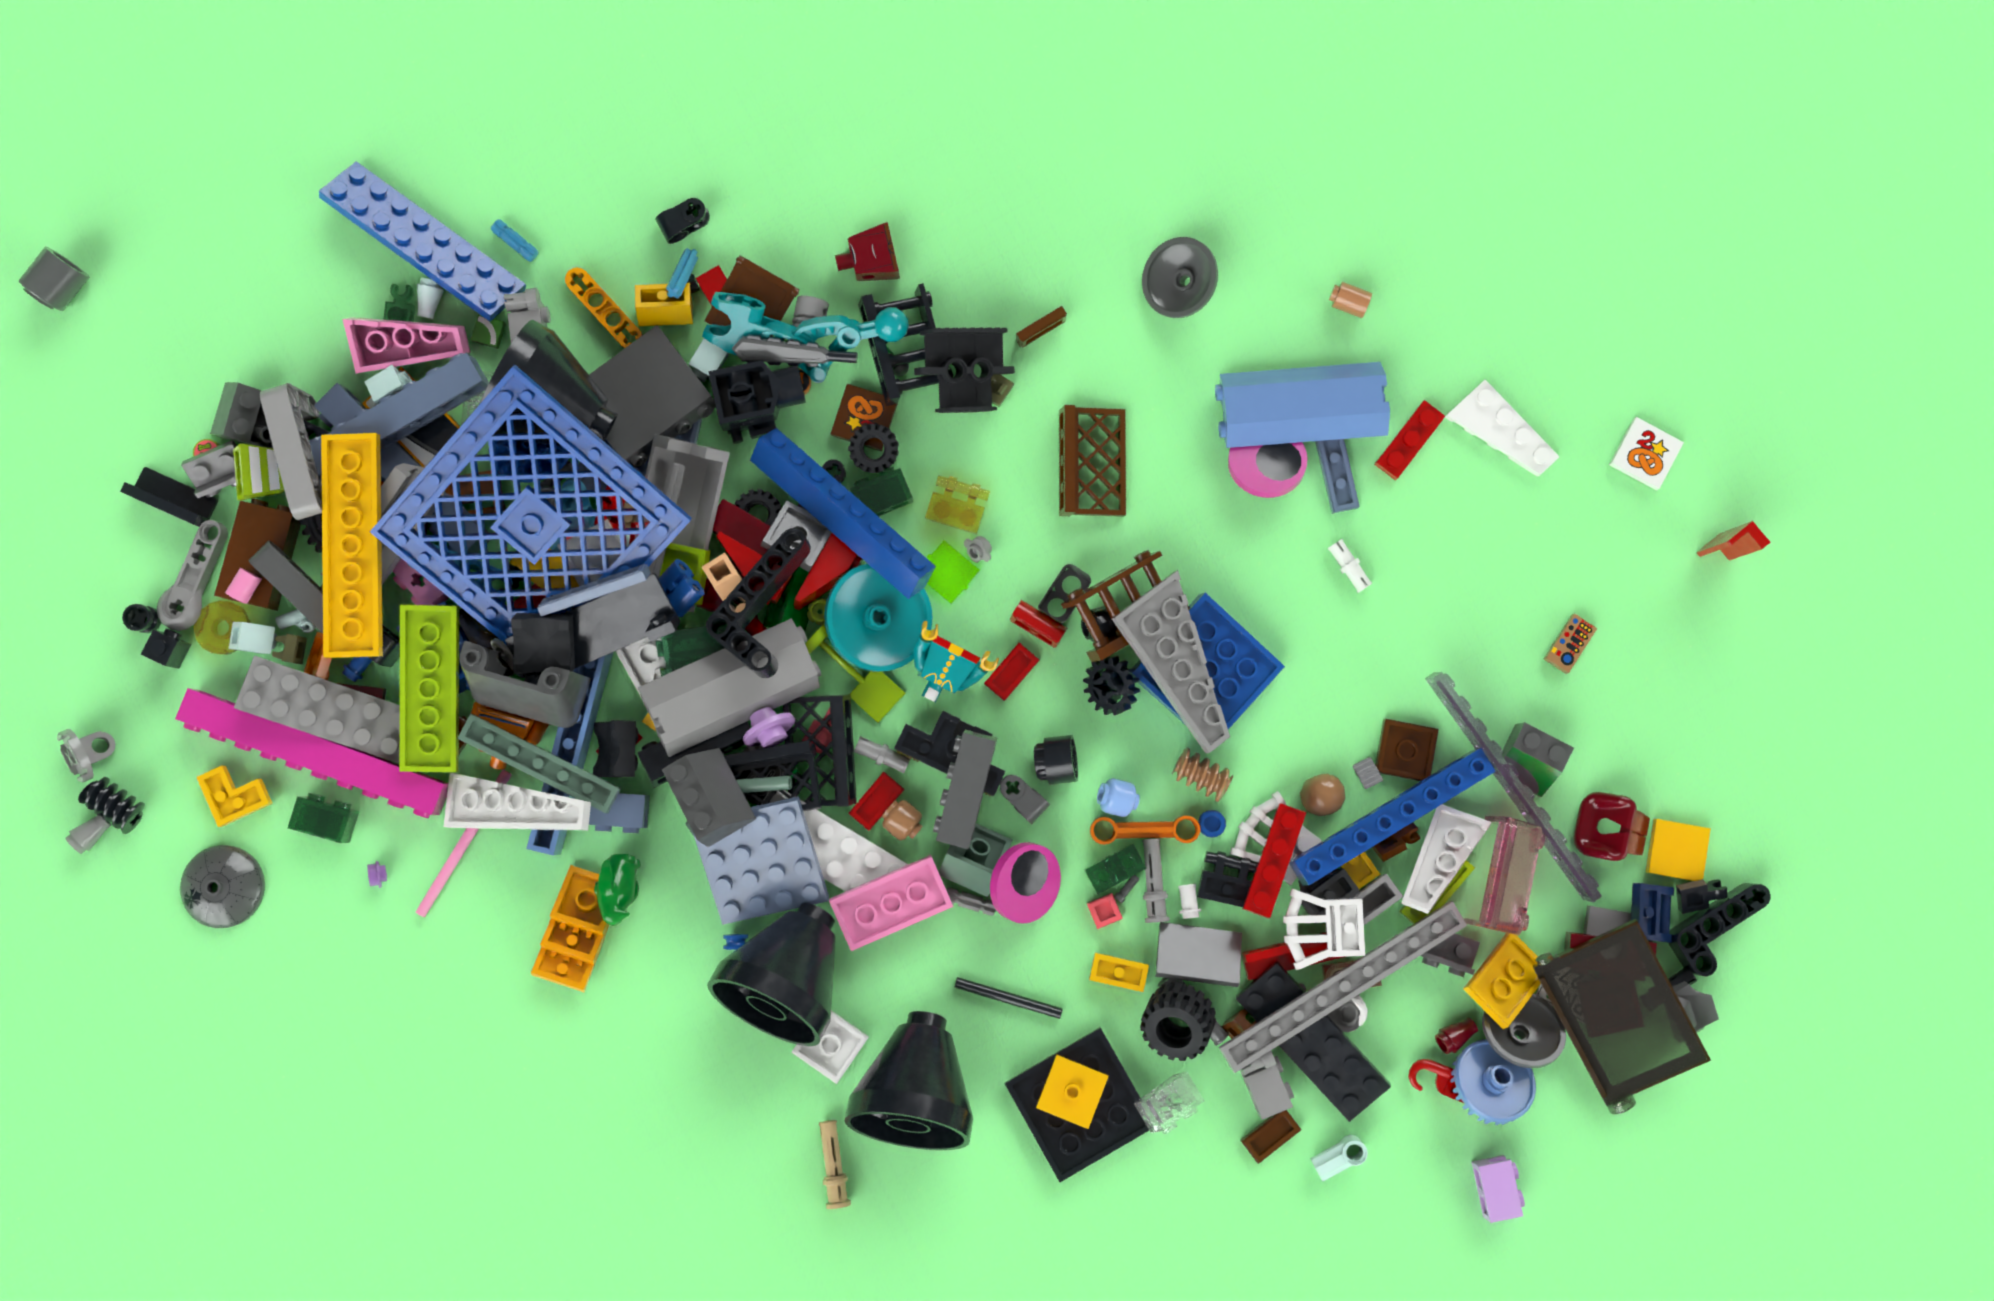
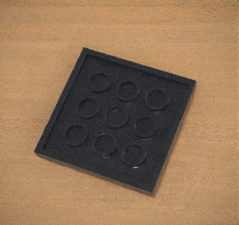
(1115, 1120)

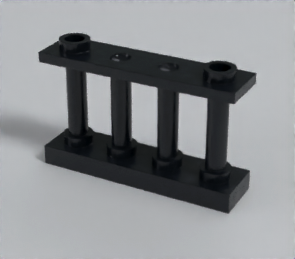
(885, 361)

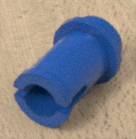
(356, 668)

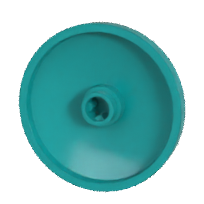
(873, 621)

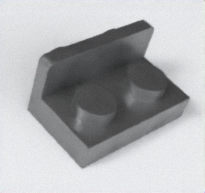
(212, 470)
(1454, 952)

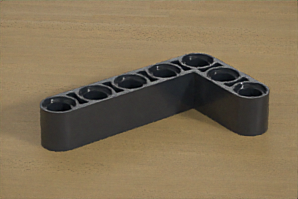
(756, 600)

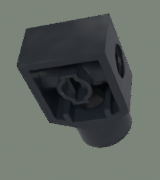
(754, 393)

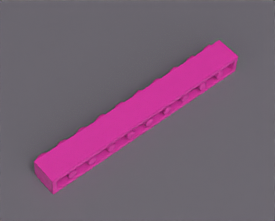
(322, 756)

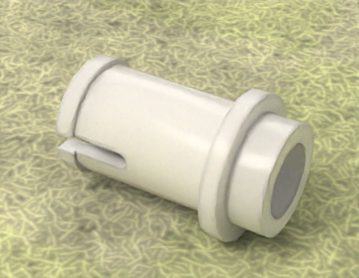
(1189, 901)

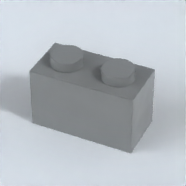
(1378, 897)

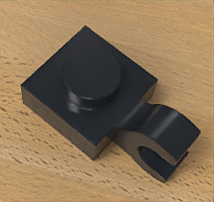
(1697, 894)

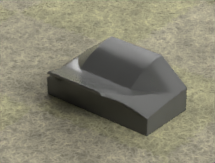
(1331, 886)
(1697, 1005)

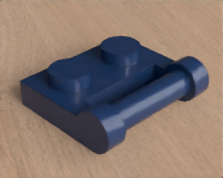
(1652, 910)

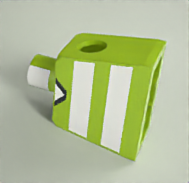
(256, 472)

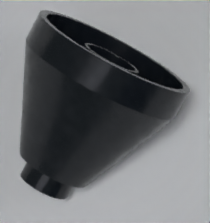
(555, 369)
(782, 977)
(914, 1090)

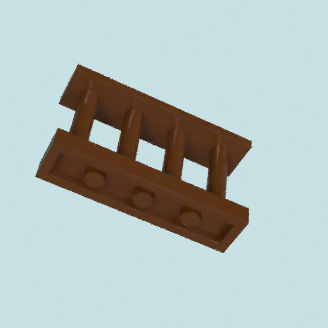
(1102, 645)

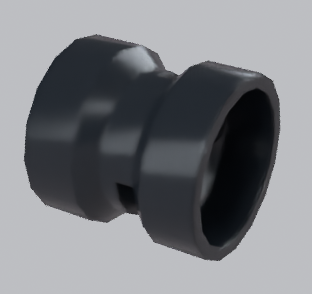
(135, 617)

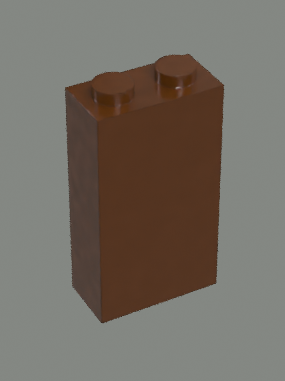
(252, 528)

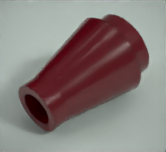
(1456, 1035)

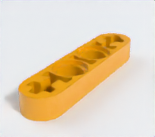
(605, 309)

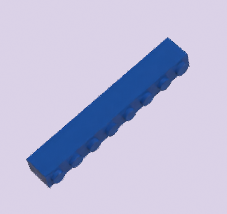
(842, 513)

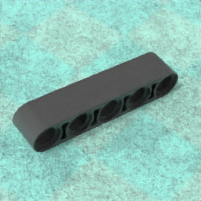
(290, 581)

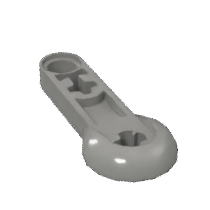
(192, 580)

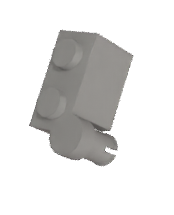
(523, 308)
(1266, 1086)

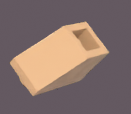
(723, 577)

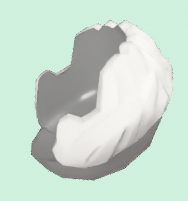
(1350, 1015)

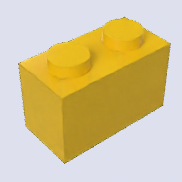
(656, 308)

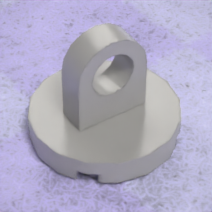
(80, 754)

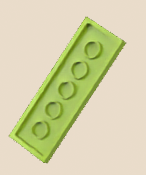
(429, 688)

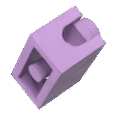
(1498, 1188)

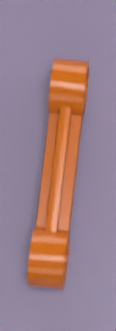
(1130, 830)

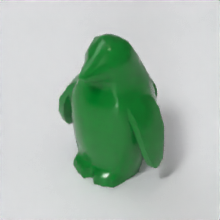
(617, 887)

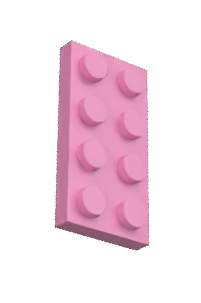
(890, 903)

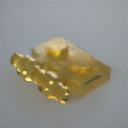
(956, 512)

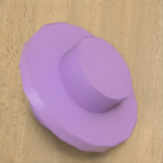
(768, 728)

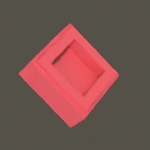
(1104, 911)

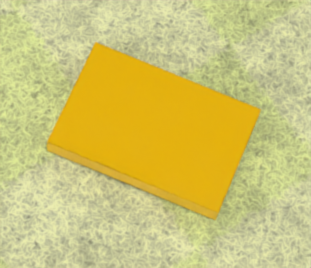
(1505, 980)

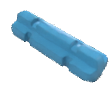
(514, 240)

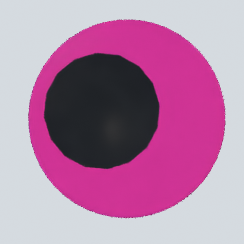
(1268, 469)
(1025, 882)

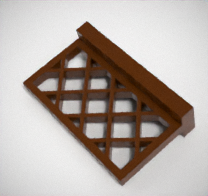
(1069, 461)

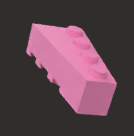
(384, 343)

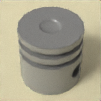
(808, 308)

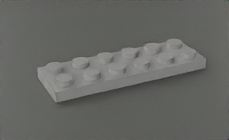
(321, 708)

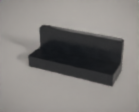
(171, 497)

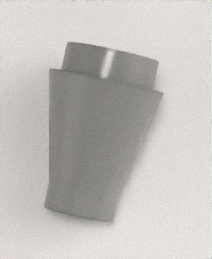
(87, 834)

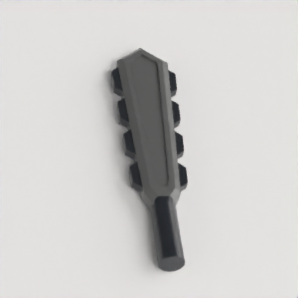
(792, 352)

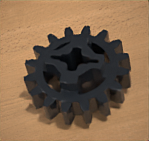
(1112, 683)

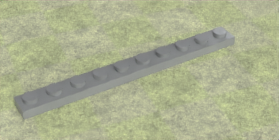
(1342, 986)

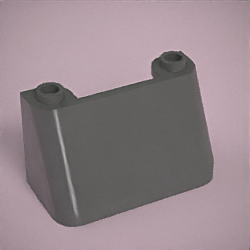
(553, 701)

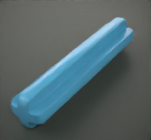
(682, 273)

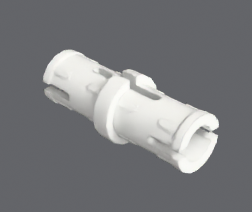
(1350, 565)

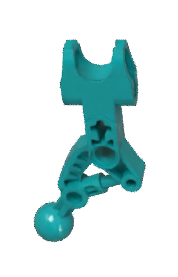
(748, 318)

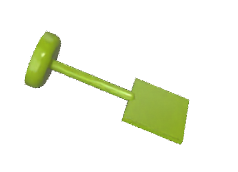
(874, 693)

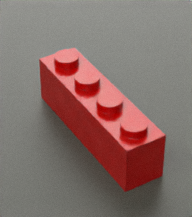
(1274, 860)

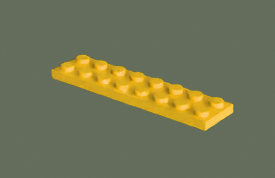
(348, 548)

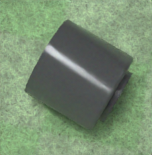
(53, 279)

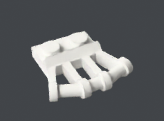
(1304, 842)
(1343, 928)

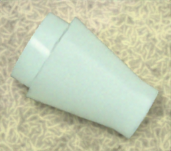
(428, 297)

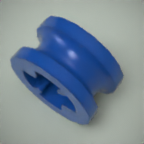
(734, 941)

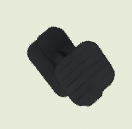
(963, 350)

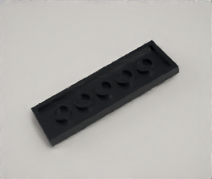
(1320, 1049)

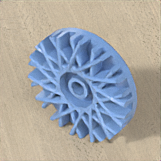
(1492, 1085)

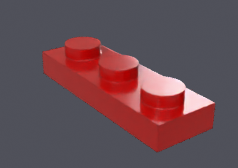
(1409, 440)

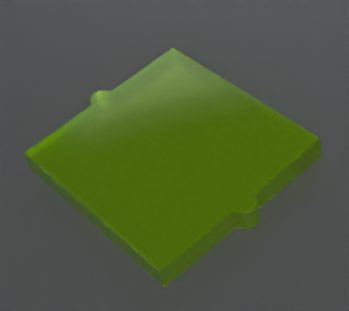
(951, 572)

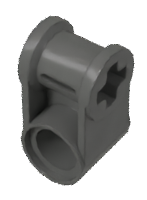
(1026, 801)

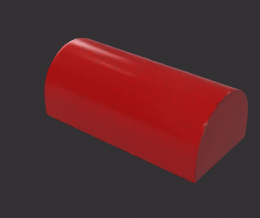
(1038, 624)

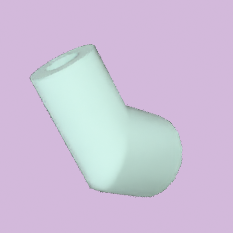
(294, 618)

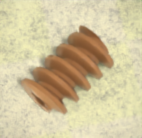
(1202, 774)

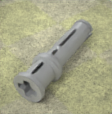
(1155, 895)

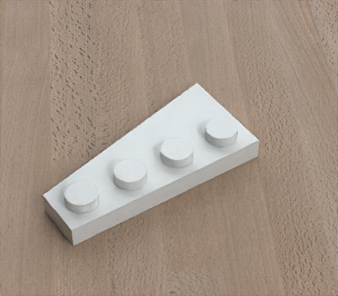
(1498, 424)
(1443, 853)

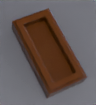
(1041, 327)
(1270, 1135)

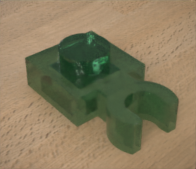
(400, 308)

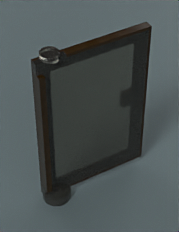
(1621, 1014)

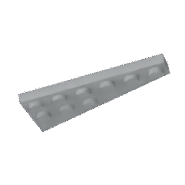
(1171, 651)

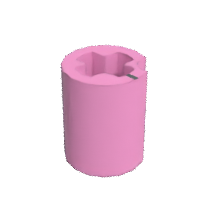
(243, 585)

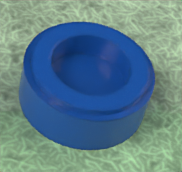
(1212, 823)

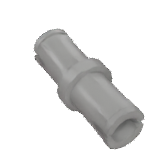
(882, 754)

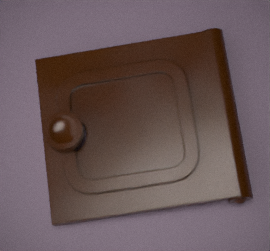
(757, 283)

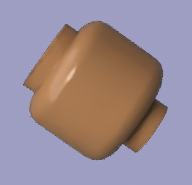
(902, 820)

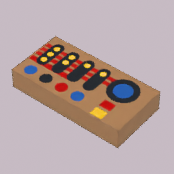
(1570, 643)

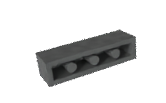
(966, 788)

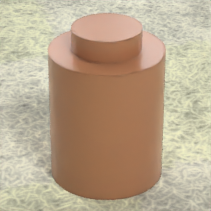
(1350, 299)

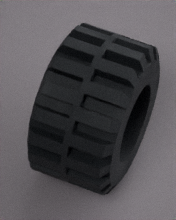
(1171, 1038)

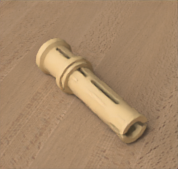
(834, 1178)

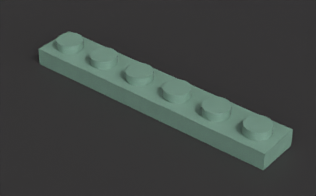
(539, 763)

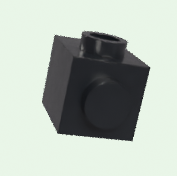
(166, 648)

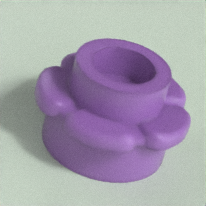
(376, 874)

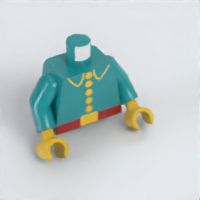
(947, 664)

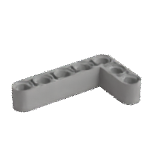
(284, 413)

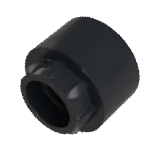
(1056, 760)

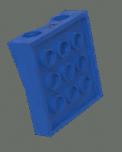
(1234, 661)

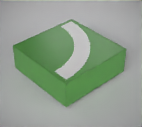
(488, 332)

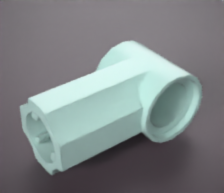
(1335, 1158)

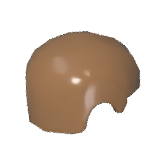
(1322, 794)

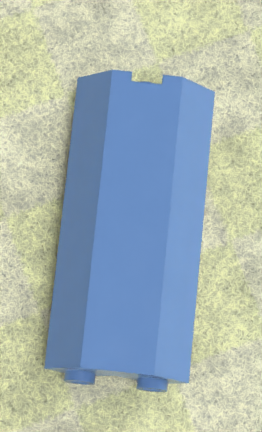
(1303, 404)

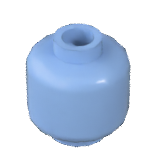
(1117, 797)

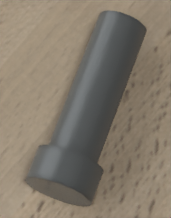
(1126, 889)

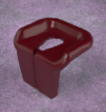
(1614, 845)

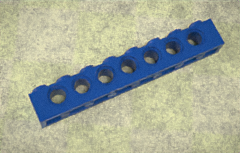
(1391, 816)

